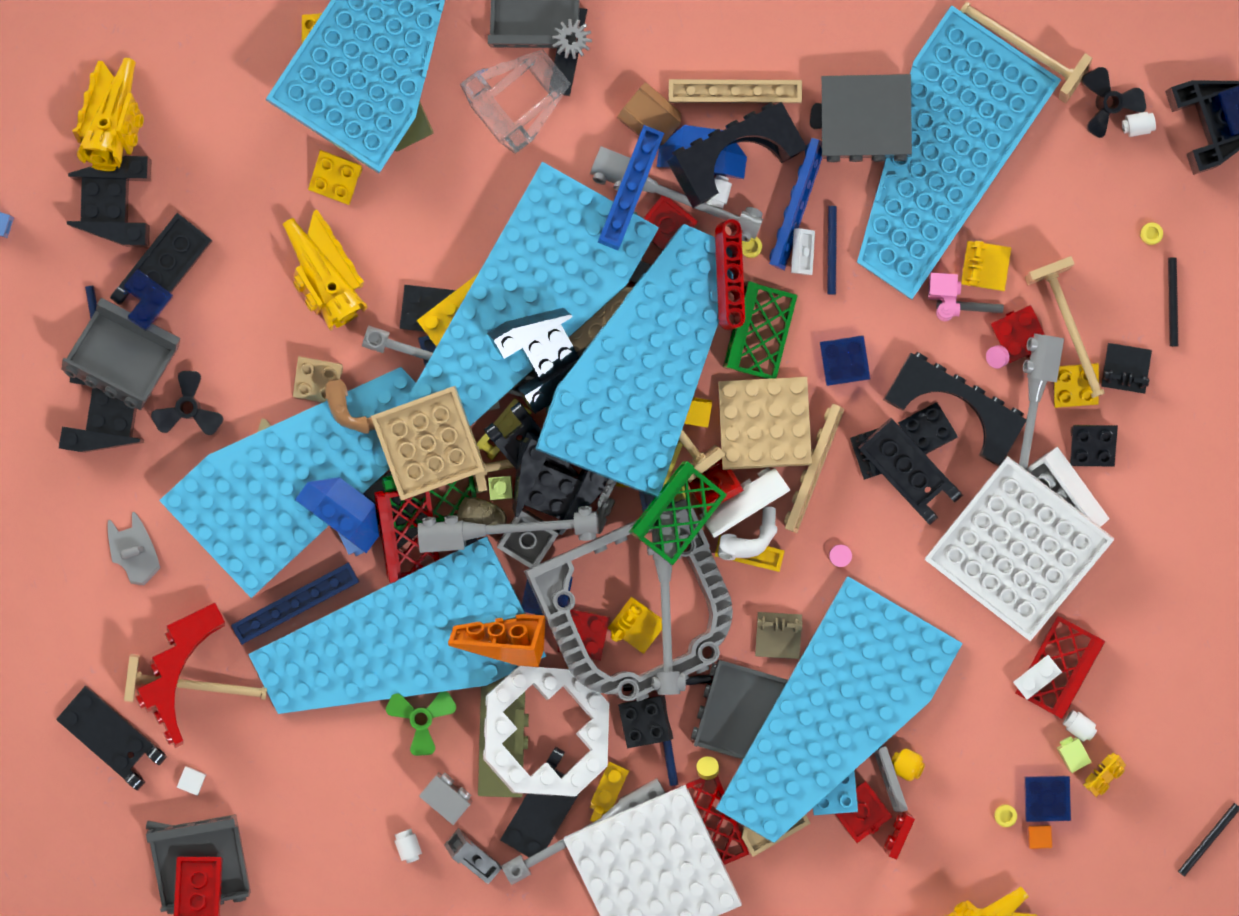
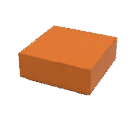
(1040, 836)

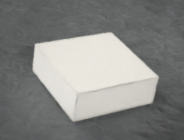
(191, 780)

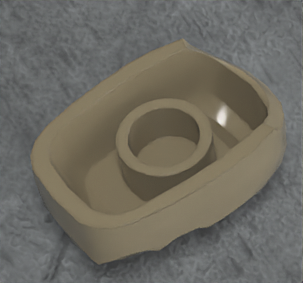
(480, 511)

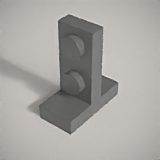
(471, 856)

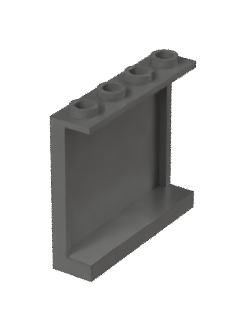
(530, 22)
(866, 117)
(120, 355)
(735, 708)
(200, 839)

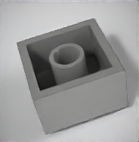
(527, 546)
(446, 797)

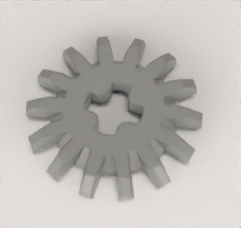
(576, 46)
(606, 492)

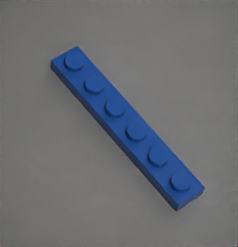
(631, 187)
(799, 198)

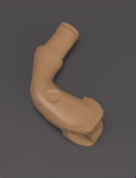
(336, 397)

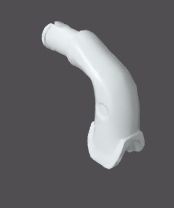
(734, 547)

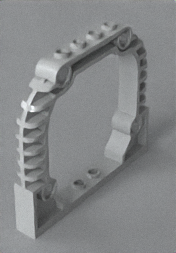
(553, 578)

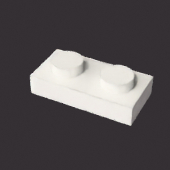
(803, 251)
(1037, 677)

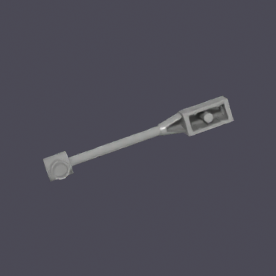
(612, 167)
(377, 340)
(1041, 368)
(453, 534)
(667, 681)
(519, 868)

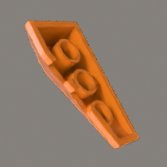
(511, 640)

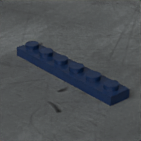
(295, 603)

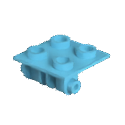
(840, 799)

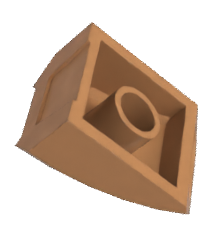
(650, 109)

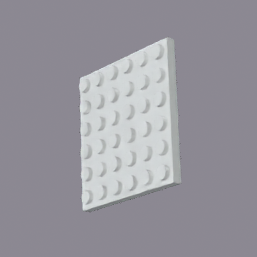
(1019, 548)
(654, 861)

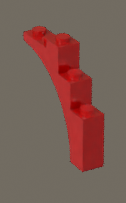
(160, 694)

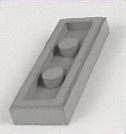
(890, 779)

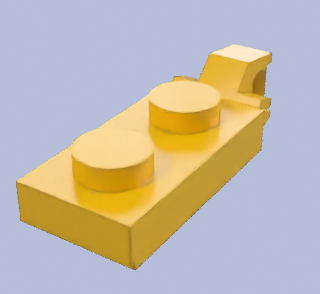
(608, 790)

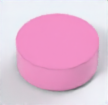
(997, 356)
(840, 555)

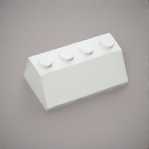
(1060, 477)
(753, 498)

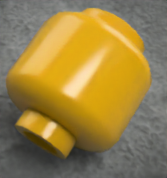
(908, 764)

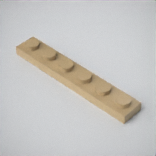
(735, 91)
(810, 476)

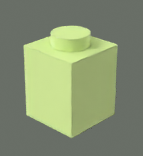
(500, 488)
(1073, 754)

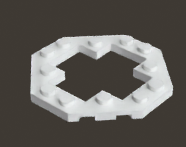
(499, 728)

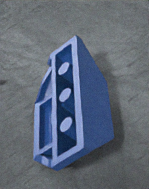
(729, 163)
(342, 510)

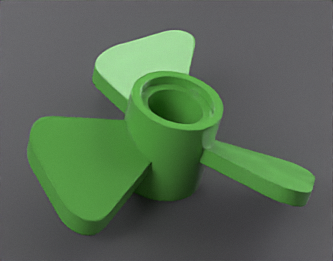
(422, 741)

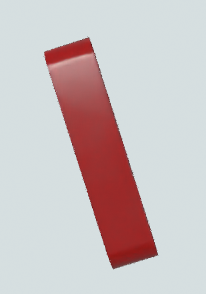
(735, 265)

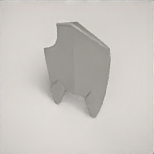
(133, 551)

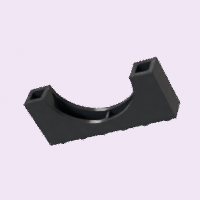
(696, 164)
(998, 423)

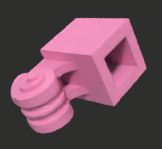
(945, 288)

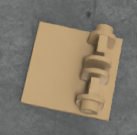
(313, 376)

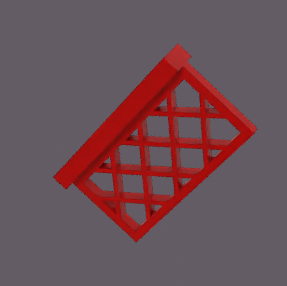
(388, 536)
(1079, 673)
(735, 829)

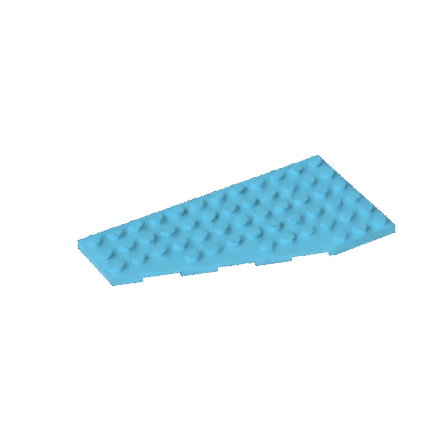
(361, 74)
(967, 116)
(539, 264)
(638, 376)
(245, 494)
(394, 638)
(846, 697)

